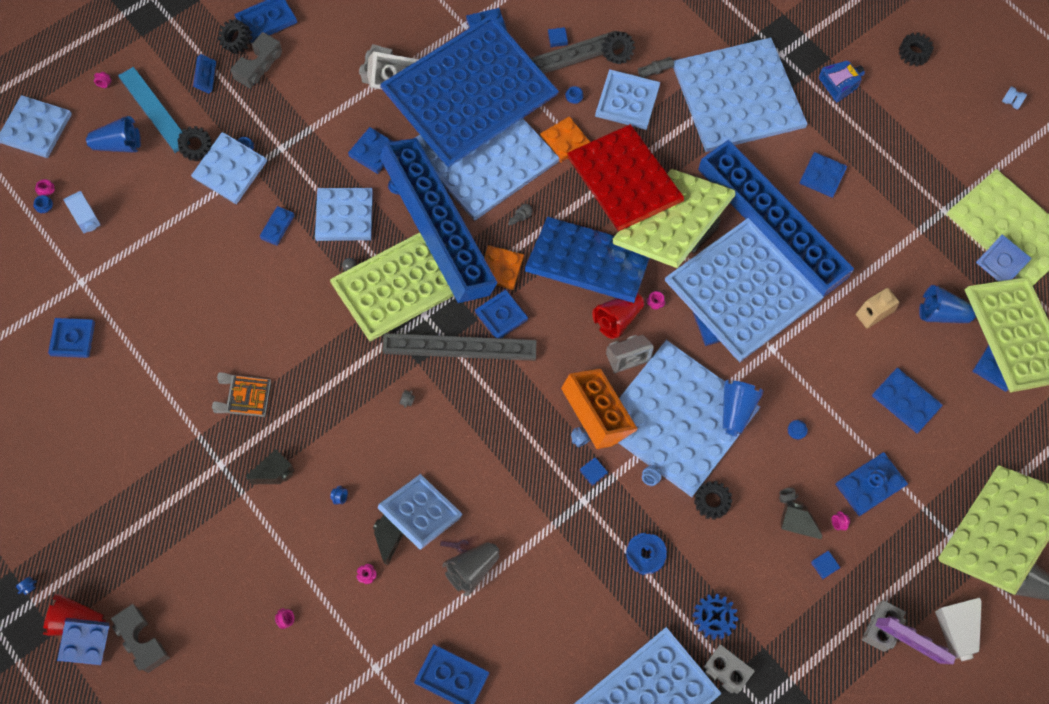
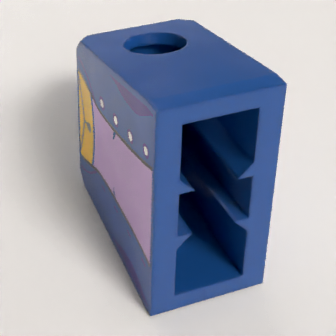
(841, 79)

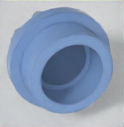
(580, 437)
(651, 475)

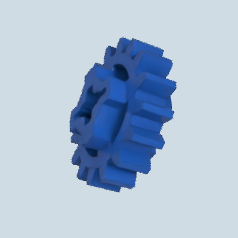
(720, 623)

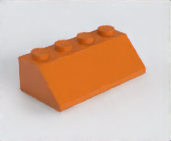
(598, 408)

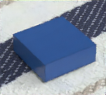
(557, 37)
(593, 471)
(825, 565)

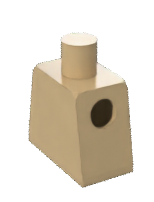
(881, 305)

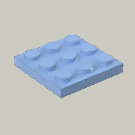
(627, 99)
(34, 126)
(229, 168)
(344, 214)
(420, 511)

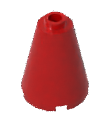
(616, 315)
(67, 608)

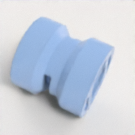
(1011, 94)

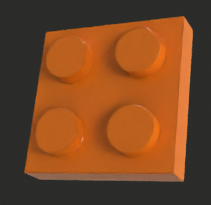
(564, 138)
(504, 265)

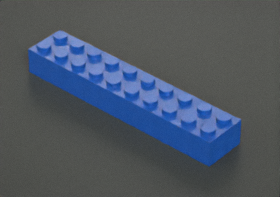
(776, 218)
(438, 220)

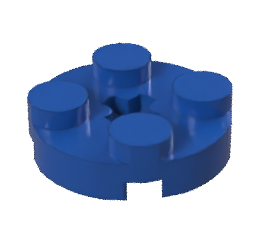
(647, 542)

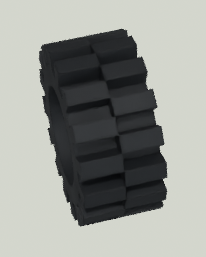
(228, 32)
(610, 40)
(914, 57)
(197, 133)
(704, 508)

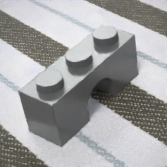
(250, 71)
(128, 625)

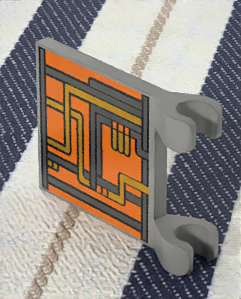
(245, 396)

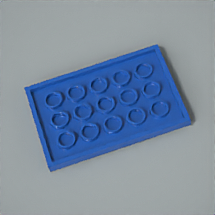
(586, 260)

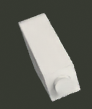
(961, 627)

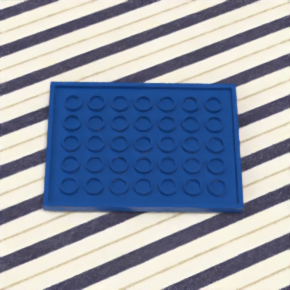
(469, 90)

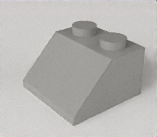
(629, 353)

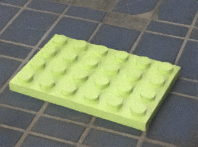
(1002, 208)
(677, 230)
(392, 287)
(1014, 330)
(1002, 531)

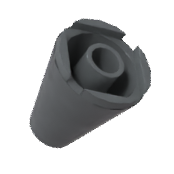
(470, 567)
(1035, 584)

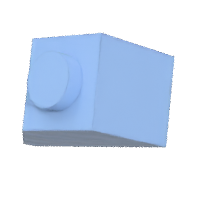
(82, 212)

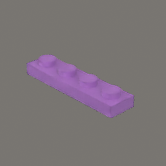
(920, 643)

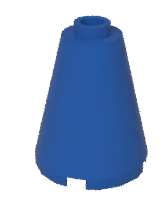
(115, 136)
(945, 307)
(738, 405)

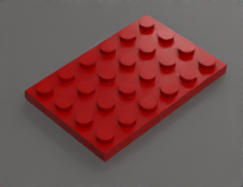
(625, 177)

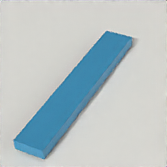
(152, 107)

